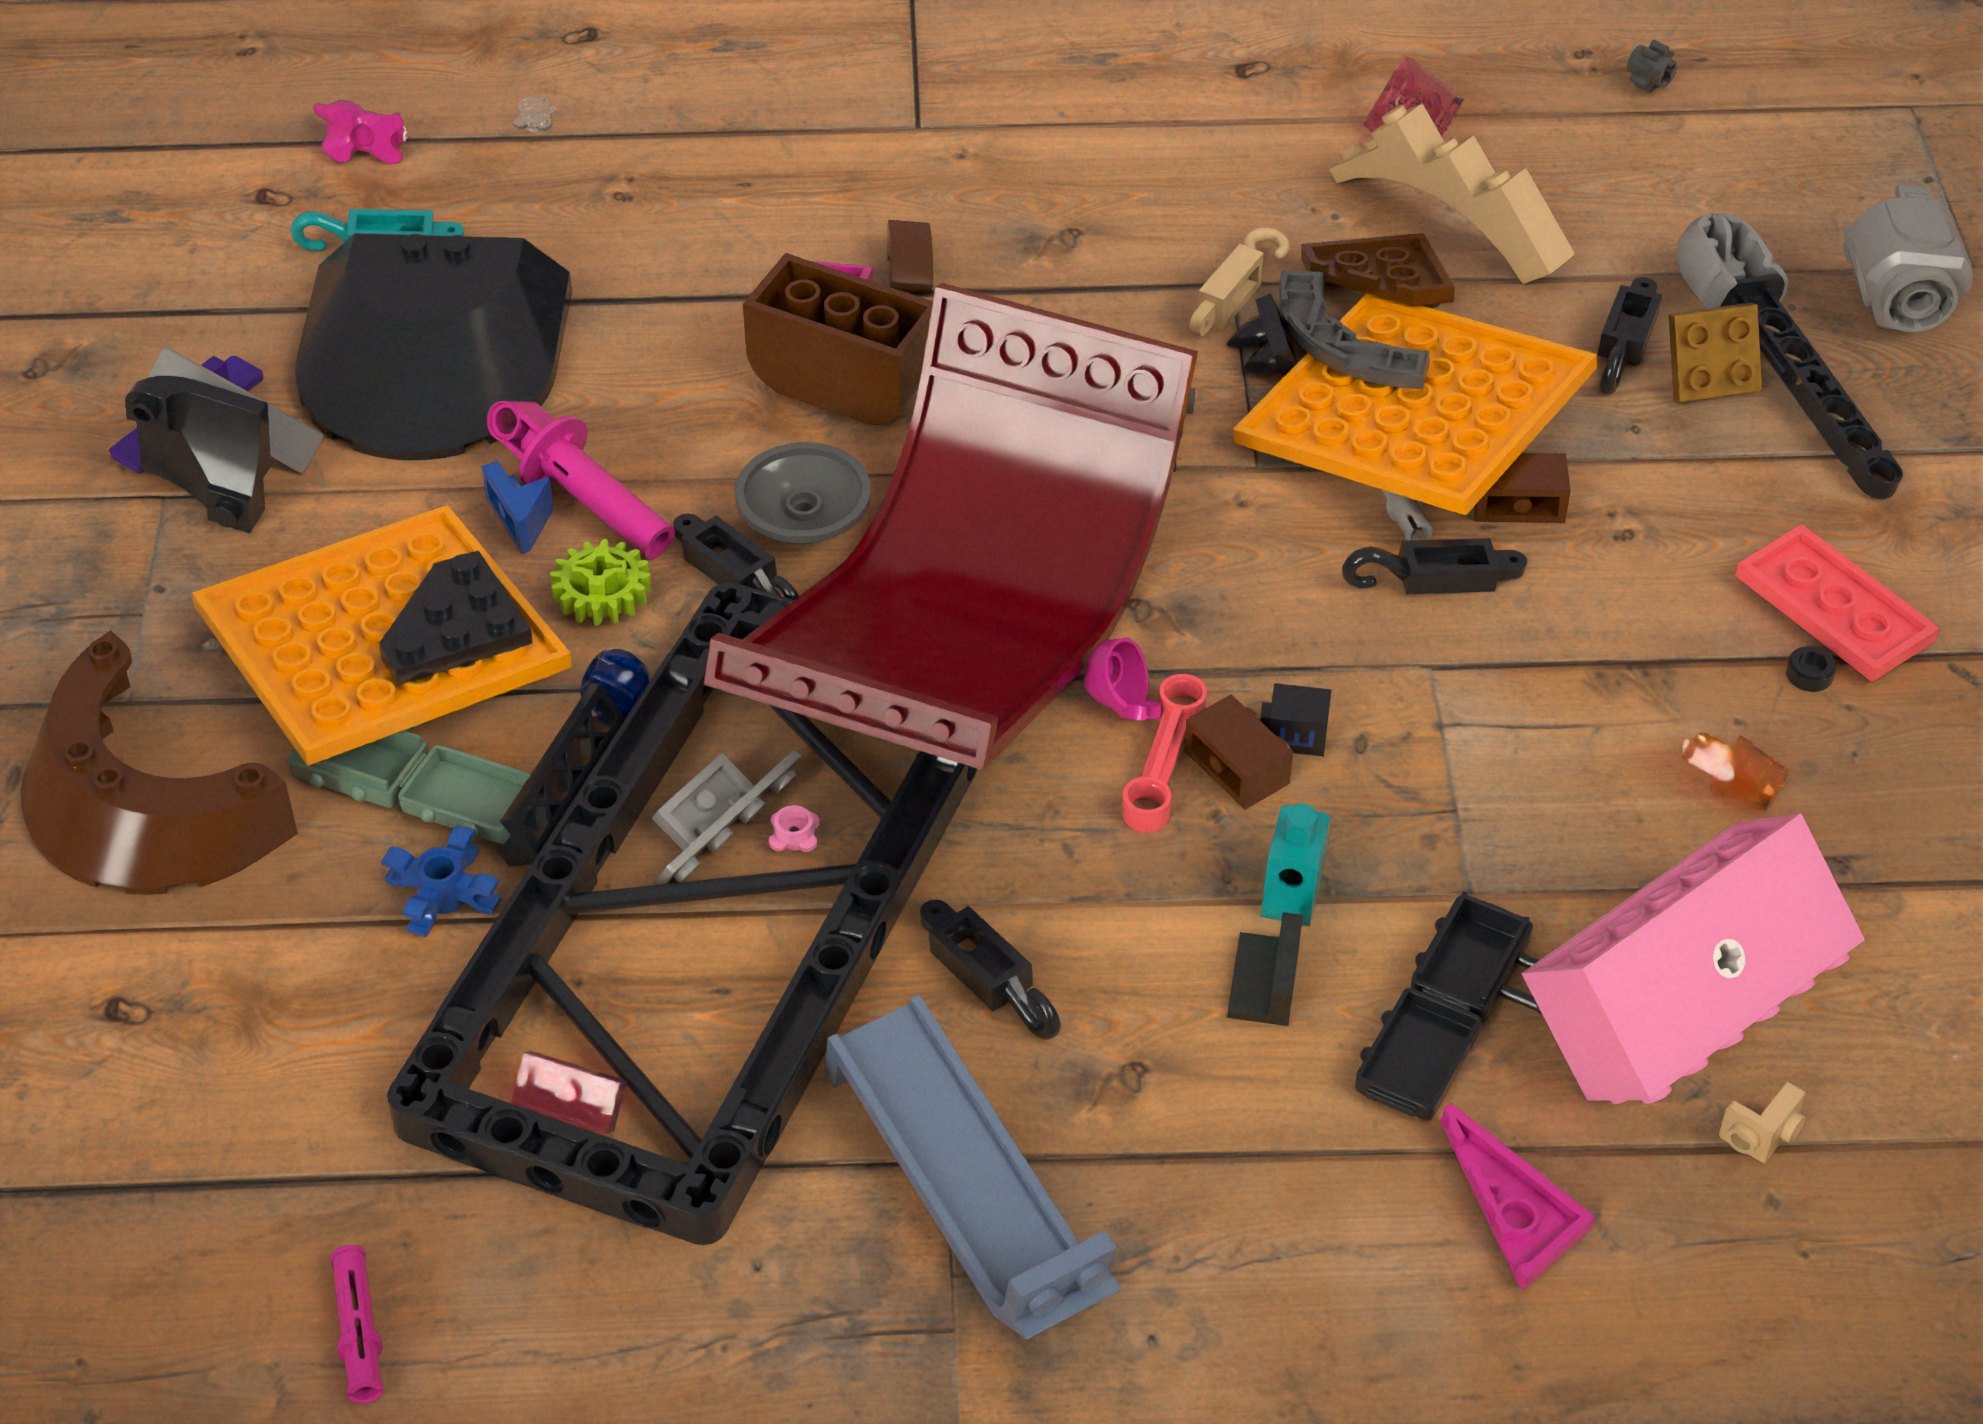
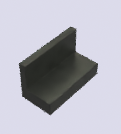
(1266, 974)

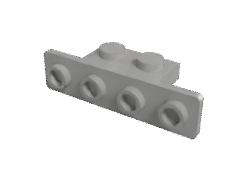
(290, 439)
(709, 805)

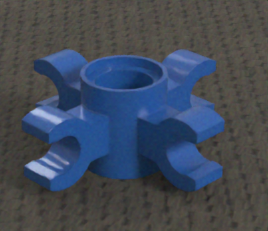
(441, 880)

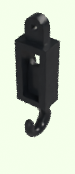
(1624, 336)
(739, 563)
(1439, 565)
(992, 969)

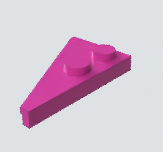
(1523, 1208)

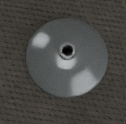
(803, 492)

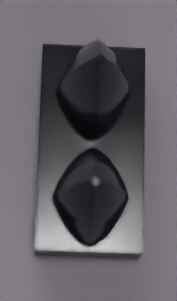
(1271, 332)

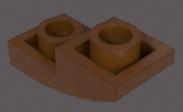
(910, 256)

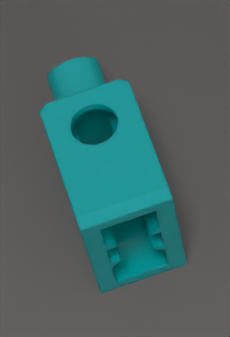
(1300, 845)

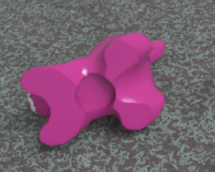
(355, 129)

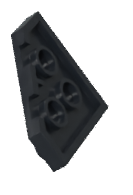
(453, 621)

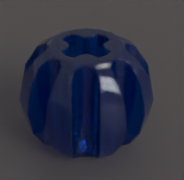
(620, 675)

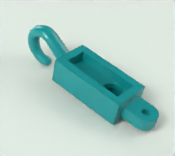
(371, 222)

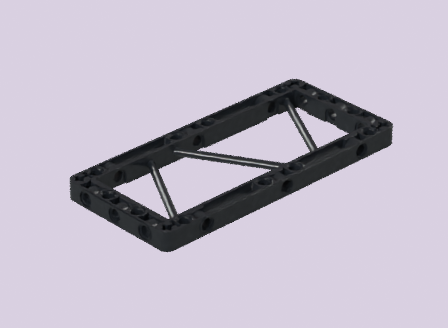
(432, 1091)

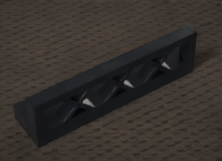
(559, 775)

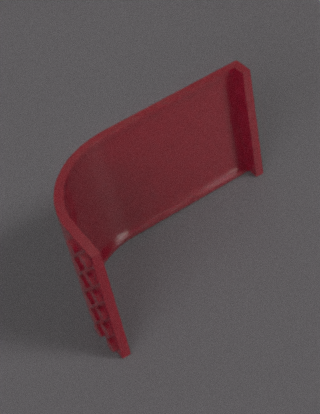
(998, 541)

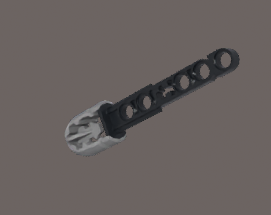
(1732, 266)

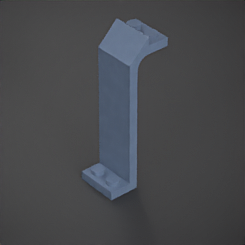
(970, 1171)

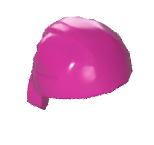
(1120, 679)

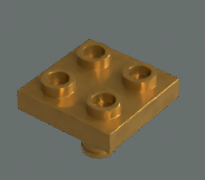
(1715, 352)

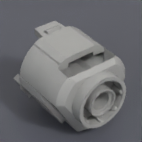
(1908, 260)

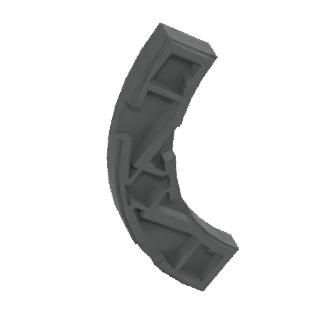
(1337, 345)

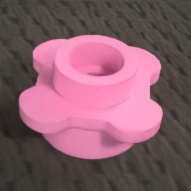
(794, 829)

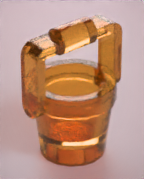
(1738, 769)

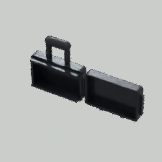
(1444, 1007)

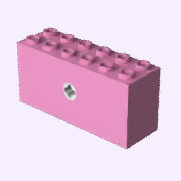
(1694, 959)

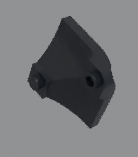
(204, 443)

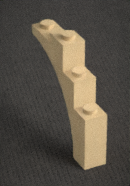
(1458, 173)

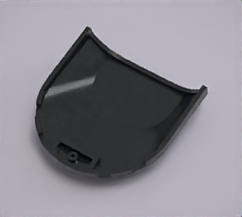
(425, 336)

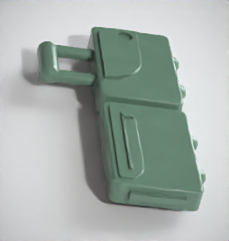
(432, 785)

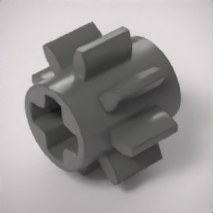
(1651, 66)

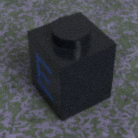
(1298, 717)

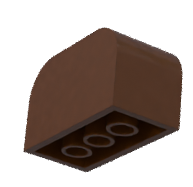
(836, 339)

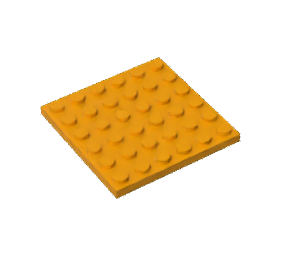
(1433, 444)
(314, 628)

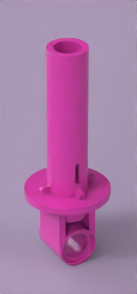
(556, 451)

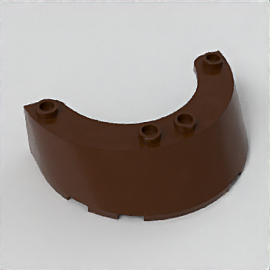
(131, 826)

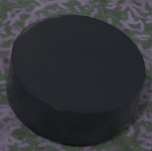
(1811, 669)

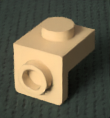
(1763, 1133)

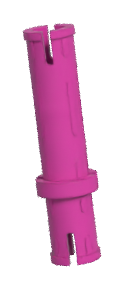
(361, 1374)

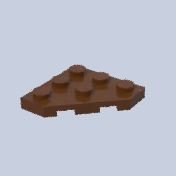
(1386, 266)

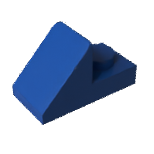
(520, 508)

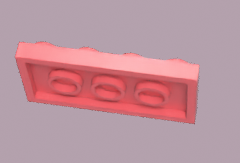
(1837, 602)

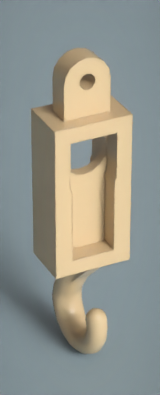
(1234, 281)

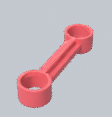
(1163, 754)

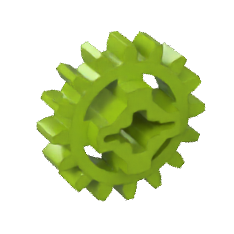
(600, 582)

